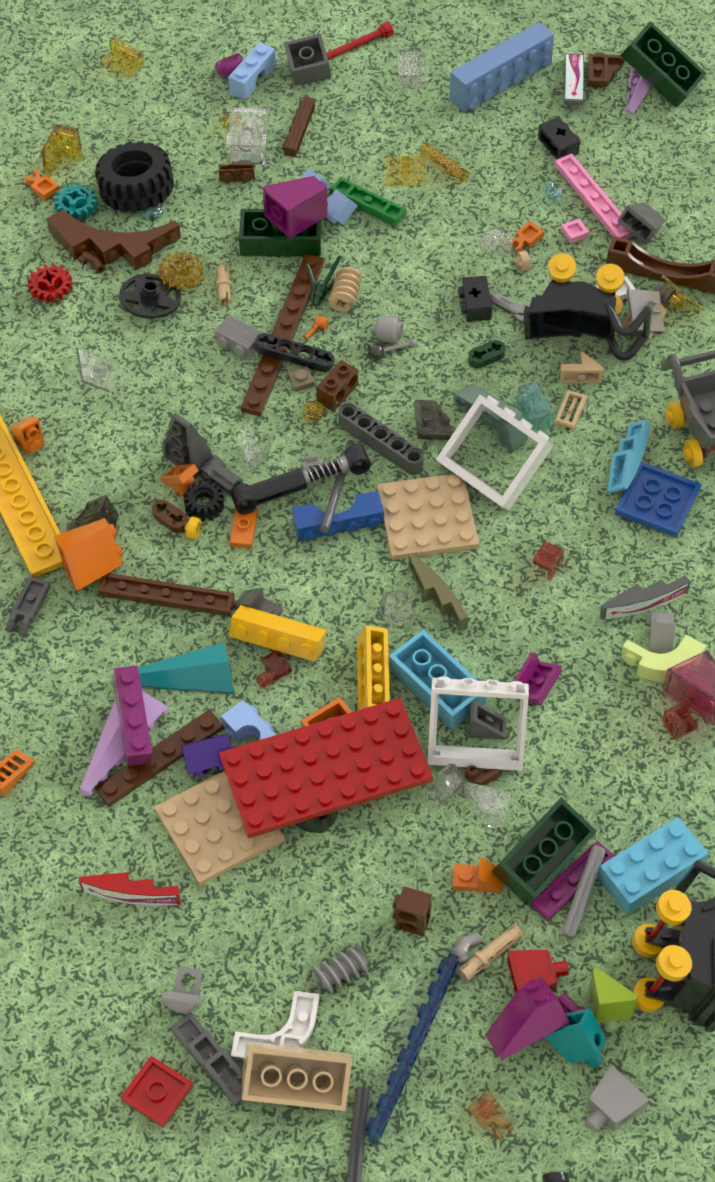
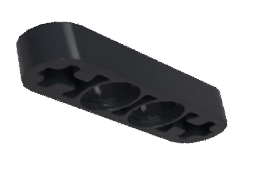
(293, 356)

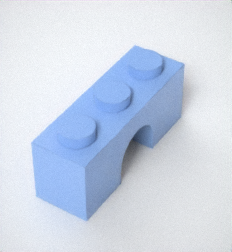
(243, 78)
(339, 205)
(245, 721)

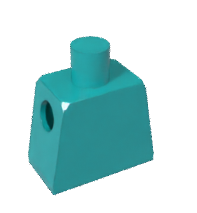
(580, 1038)

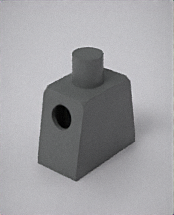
(641, 221)

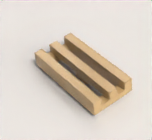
(565, 423)

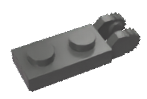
(28, 604)

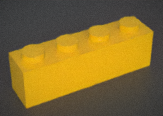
(277, 633)

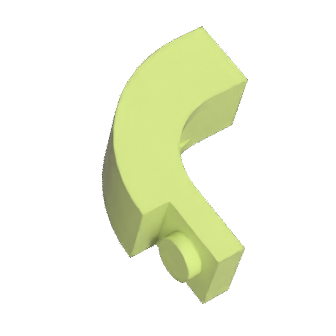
(654, 665)

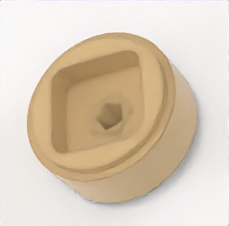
(523, 261)

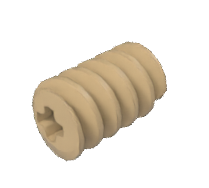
(345, 289)

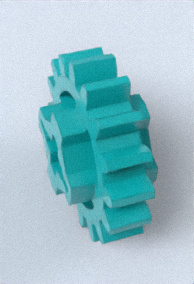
(76, 201)

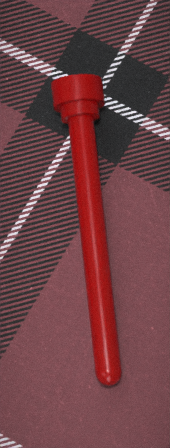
(384, 30)

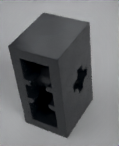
(558, 138)
(476, 298)

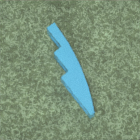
(628, 459)

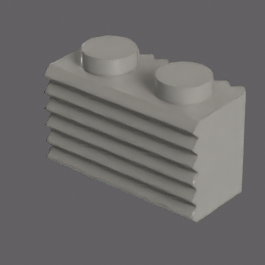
(237, 337)

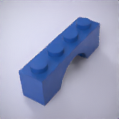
(364, 513)

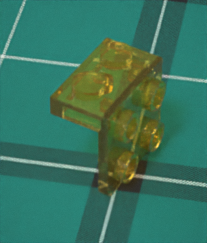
(61, 142)

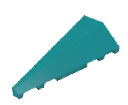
(197, 670)

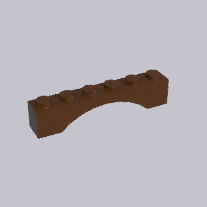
(639, 262)

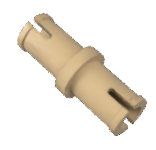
(223, 285)

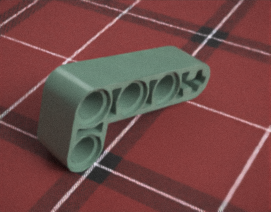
(508, 434)

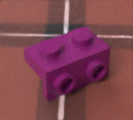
(539, 676)

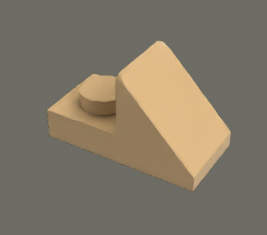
(585, 372)

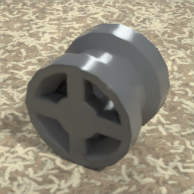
(665, 293)

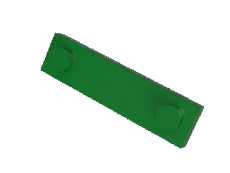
(370, 201)

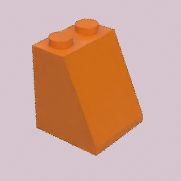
(89, 552)

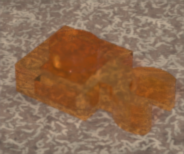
(489, 1112)

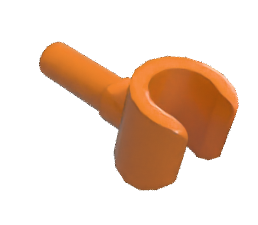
(320, 322)

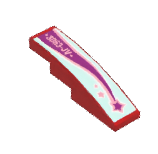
(121, 889)

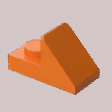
(180, 477)
(476, 877)

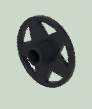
(149, 296)

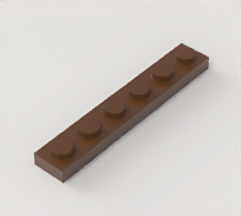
(166, 594)
(163, 756)

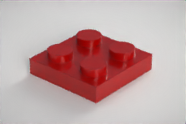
(157, 1091)

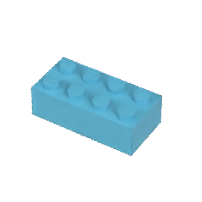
(425, 659)
(651, 865)

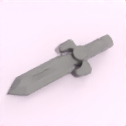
(510, 305)

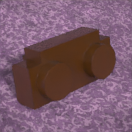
(236, 172)

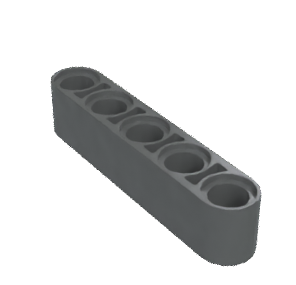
(381, 438)

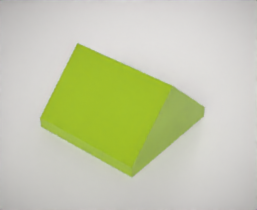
(610, 998)

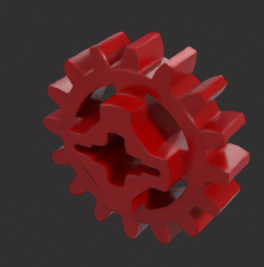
(40, 287)

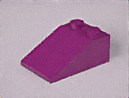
(526, 1019)

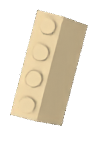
(296, 1076)

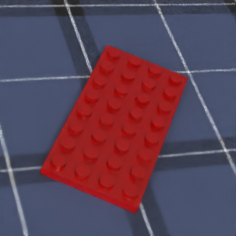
(325, 767)

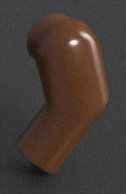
(92, 258)
(480, 778)

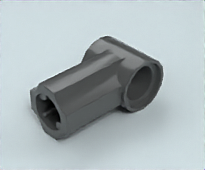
(217, 472)

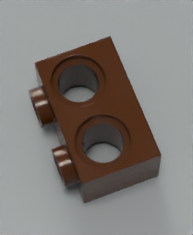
(337, 385)
(412, 911)

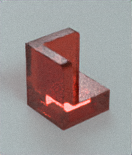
(549, 558)
(678, 720)

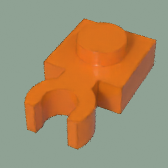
(43, 187)
(527, 235)

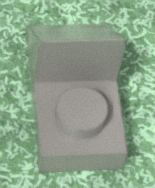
(661, 632)

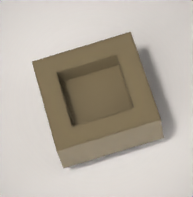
(301, 379)

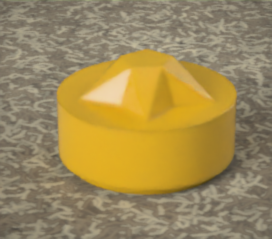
(193, 528)

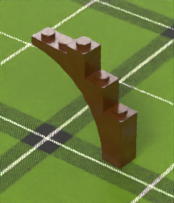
(133, 246)

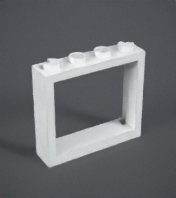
(526, 472)
(478, 757)

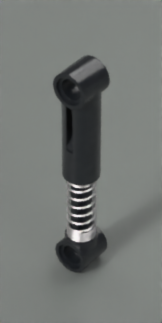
(248, 497)

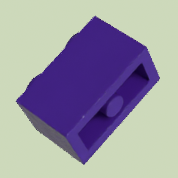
(205, 754)

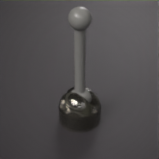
(376, 351)

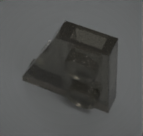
(431, 421)

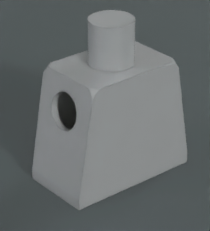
(614, 1102)

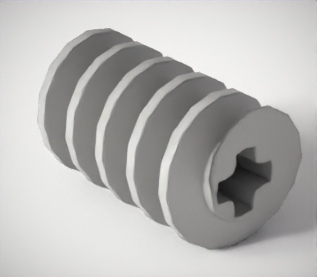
(341, 968)

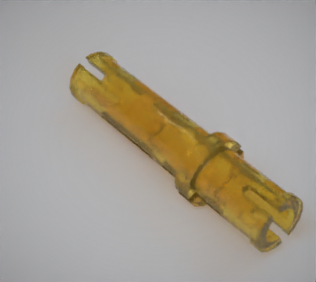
(449, 165)

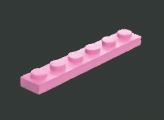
(592, 195)

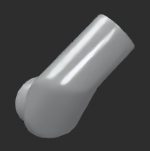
(463, 944)

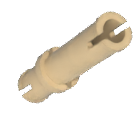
(482, 959)

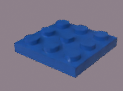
(658, 499)

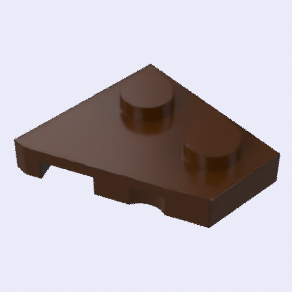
(603, 69)

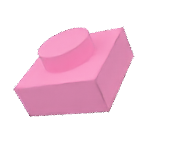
(574, 231)

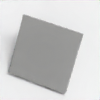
(638, 300)

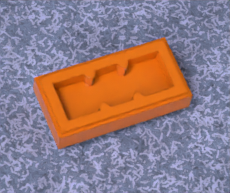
(243, 529)

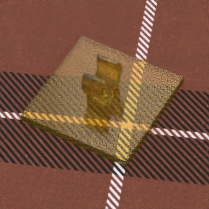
(405, 170)
(678, 299)

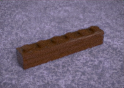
(299, 126)

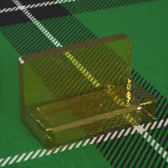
(123, 58)

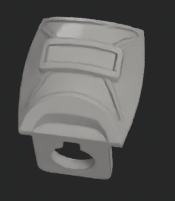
(179, 999)

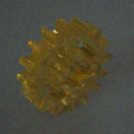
(181, 269)

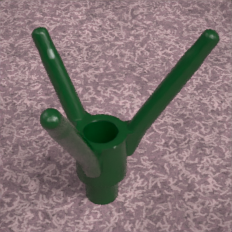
(320, 290)

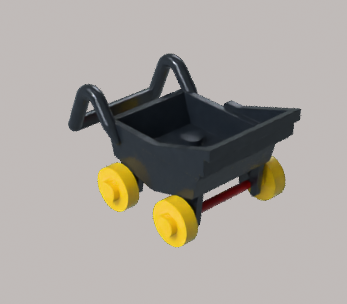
(582, 308)
(682, 953)

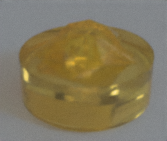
(313, 411)

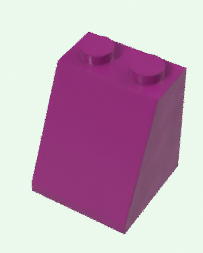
(295, 204)

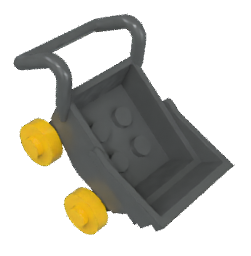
(696, 407)

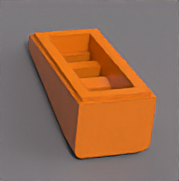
(10, 781)

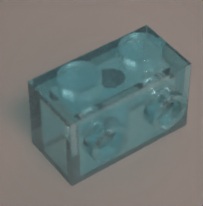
(535, 406)

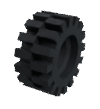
(203, 490)

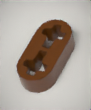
(173, 513)

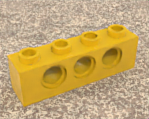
(372, 667)

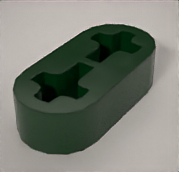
(486, 354)

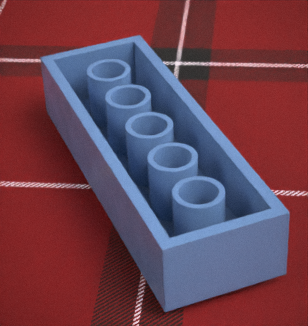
(501, 67)

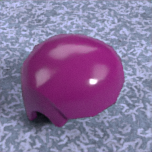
(227, 65)

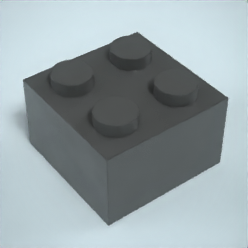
(307, 60)

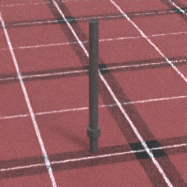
(333, 500)

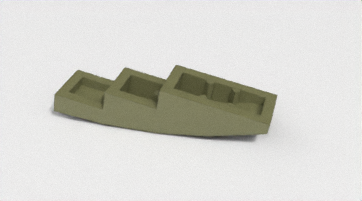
(435, 588)

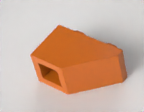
(28, 434)

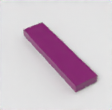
(564, 887)

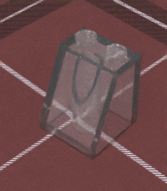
(247, 136)

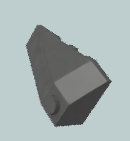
(184, 444)

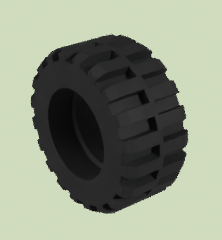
(134, 176)

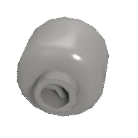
(387, 329)

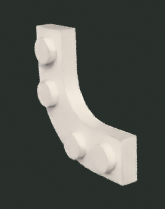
(293, 1034)

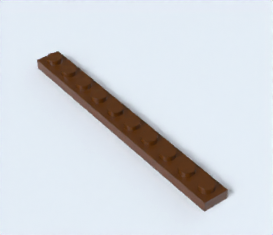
(285, 327)

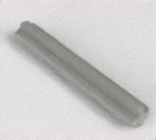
(583, 891)

